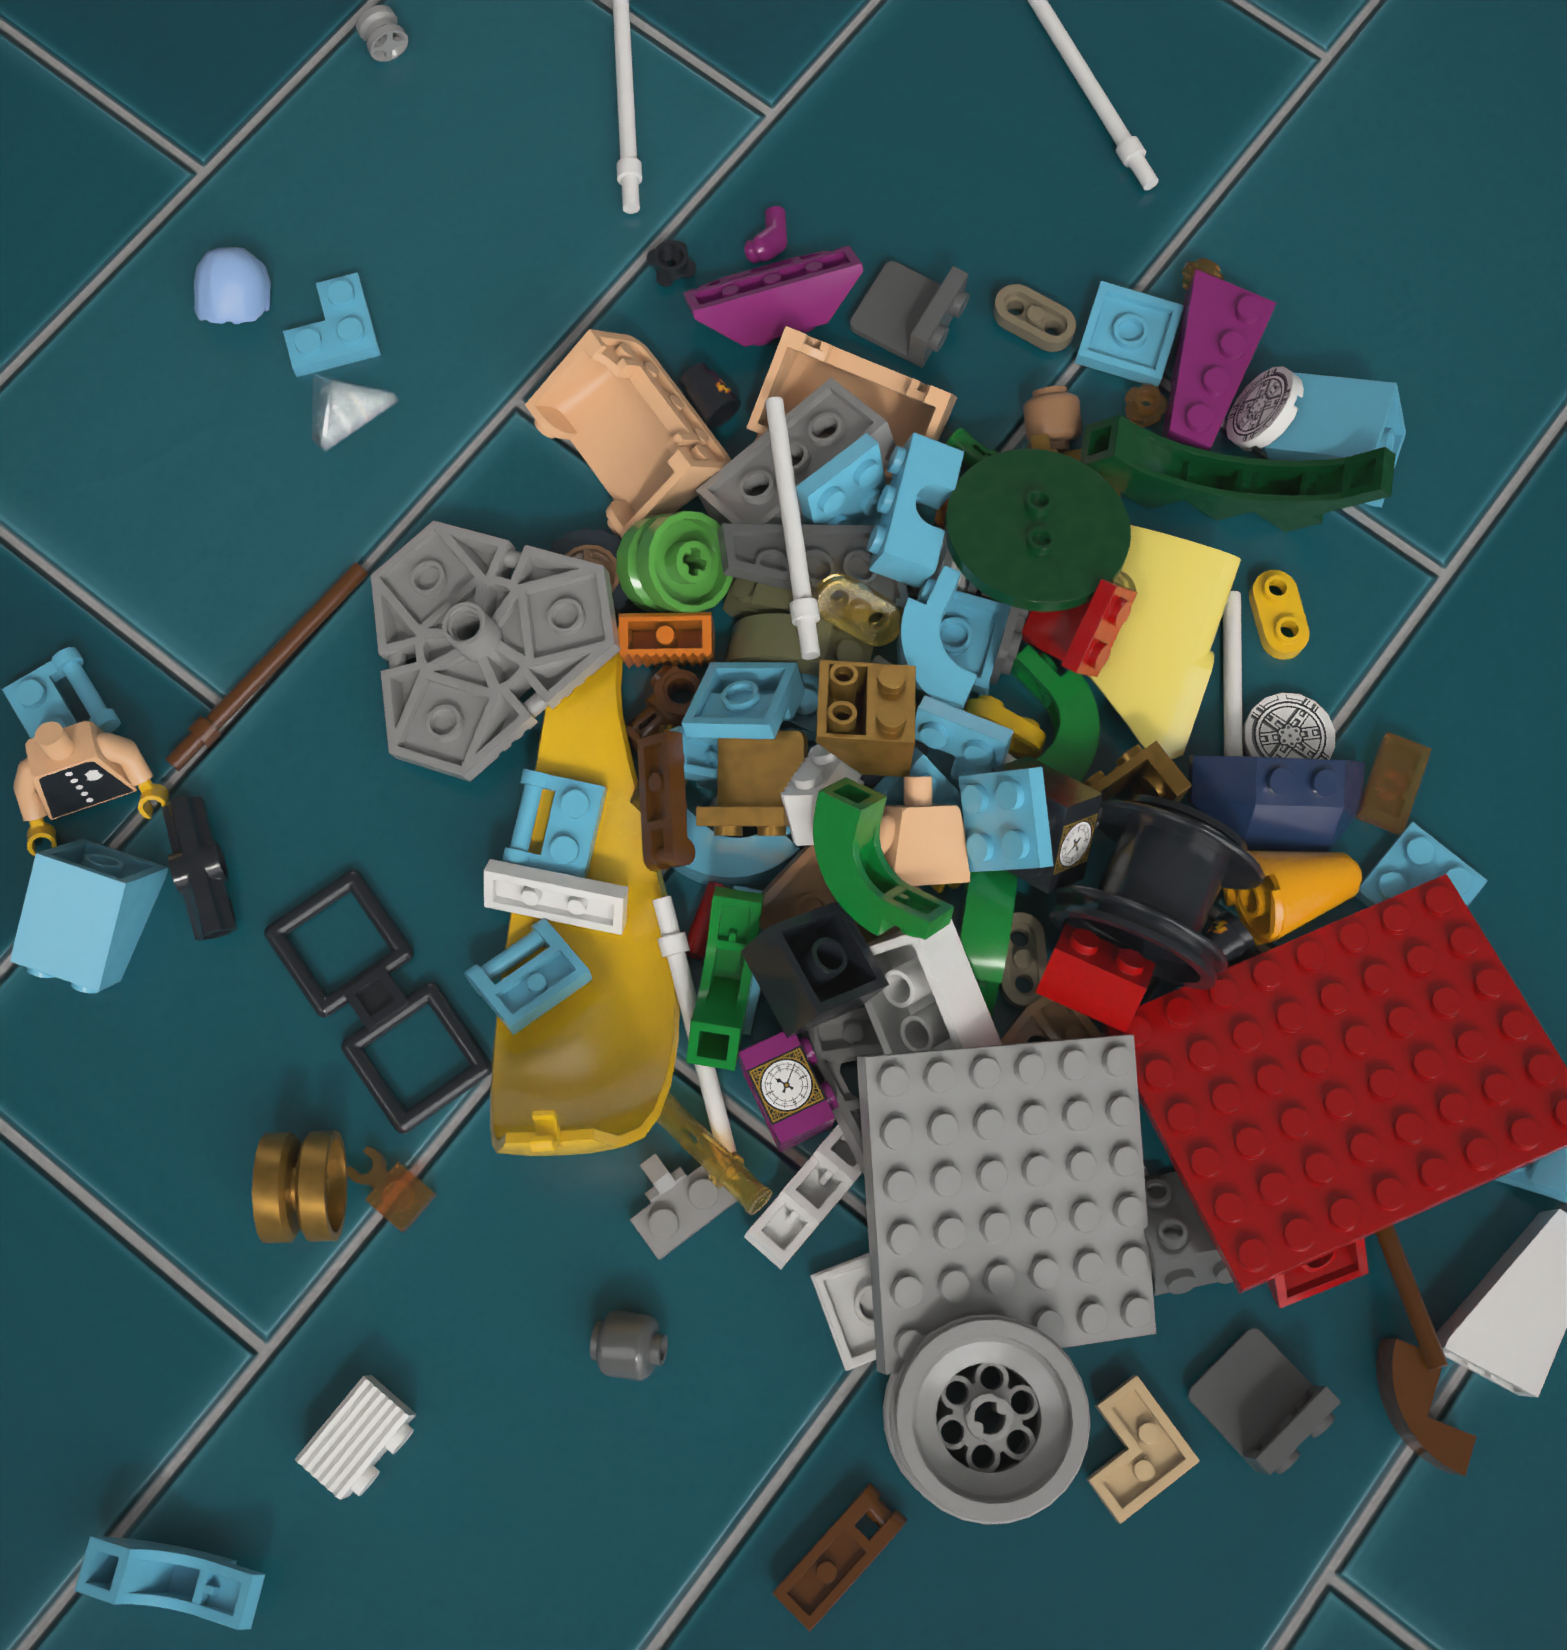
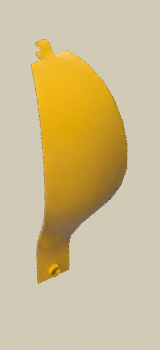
(605, 1055)

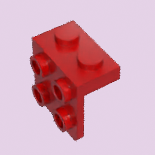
(1084, 633)

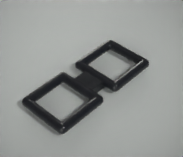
(378, 1001)

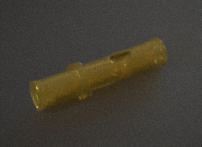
(724, 1167)

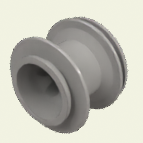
(1053, 1425)

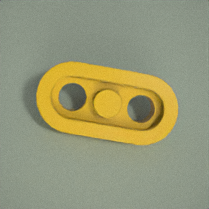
(1275, 611)
(1027, 735)

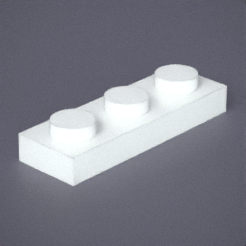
(555, 896)

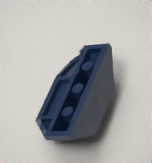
(1278, 800)

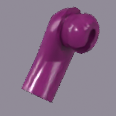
(771, 240)

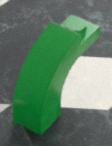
(1070, 710)
(856, 870)
(987, 927)
(725, 980)

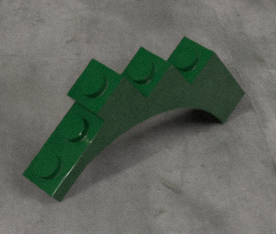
(1224, 486)

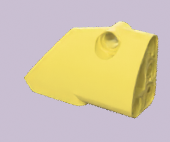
(1164, 646)

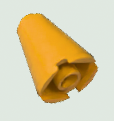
(1294, 891)

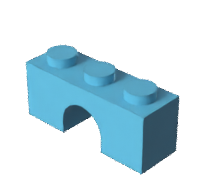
(904, 543)

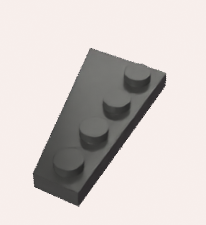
(760, 556)

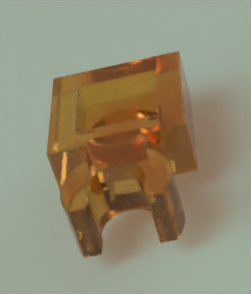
(396, 1192)

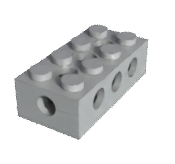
(817, 433)

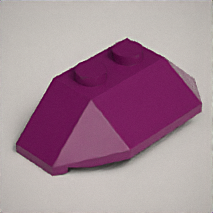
(764, 300)

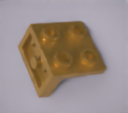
(1146, 771)

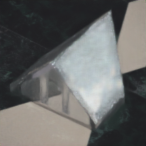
(343, 408)

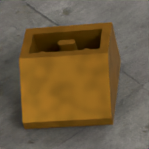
(867, 715)

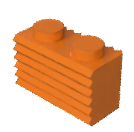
(667, 638)

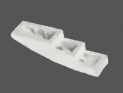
(806, 1200)

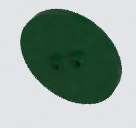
(1036, 529)

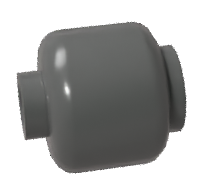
(628, 1345)

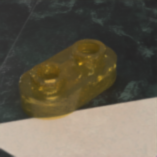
(856, 607)

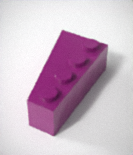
(1212, 355)

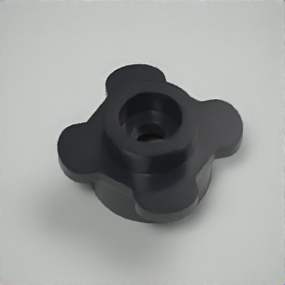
(671, 252)

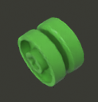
(672, 563)

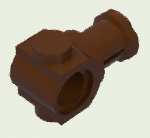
(660, 707)

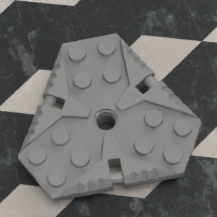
(532, 631)

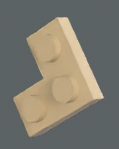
(1152, 1452)

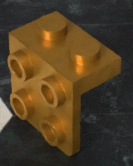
(751, 783)

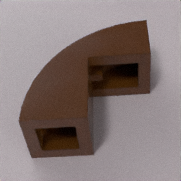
(1407, 1396)

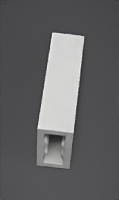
(1517, 1311)

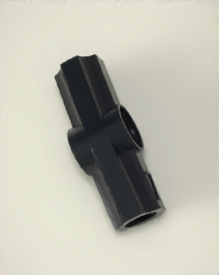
(199, 868)

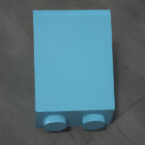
(1341, 420)
(85, 913)

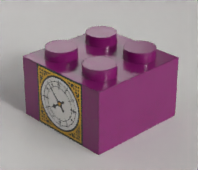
(787, 1089)

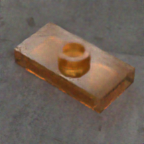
(1393, 783)

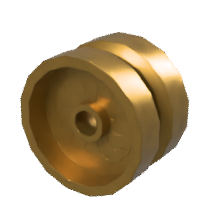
(299, 1186)

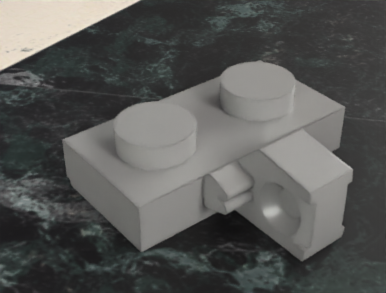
(677, 1206)

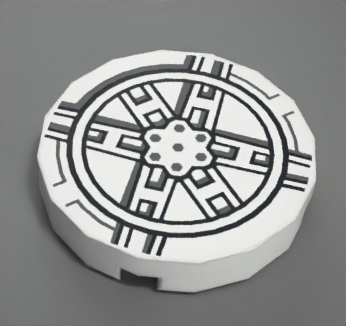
(1264, 408)
(1288, 728)

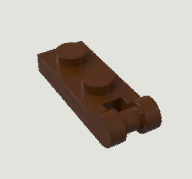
(663, 802)
(838, 1558)

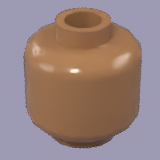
(1056, 414)

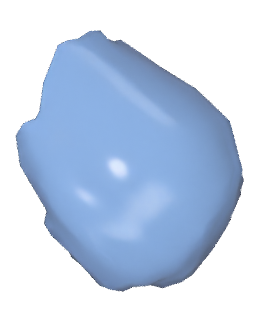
(231, 286)

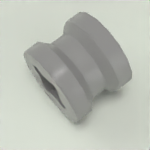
(381, 32)

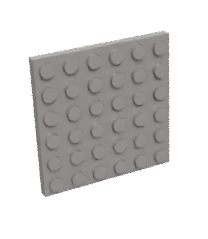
(1006, 1191)

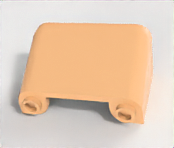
(806, 363)
(628, 426)

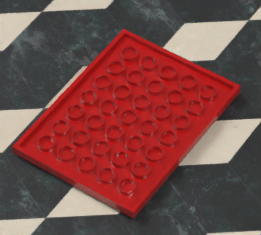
(1347, 1081)

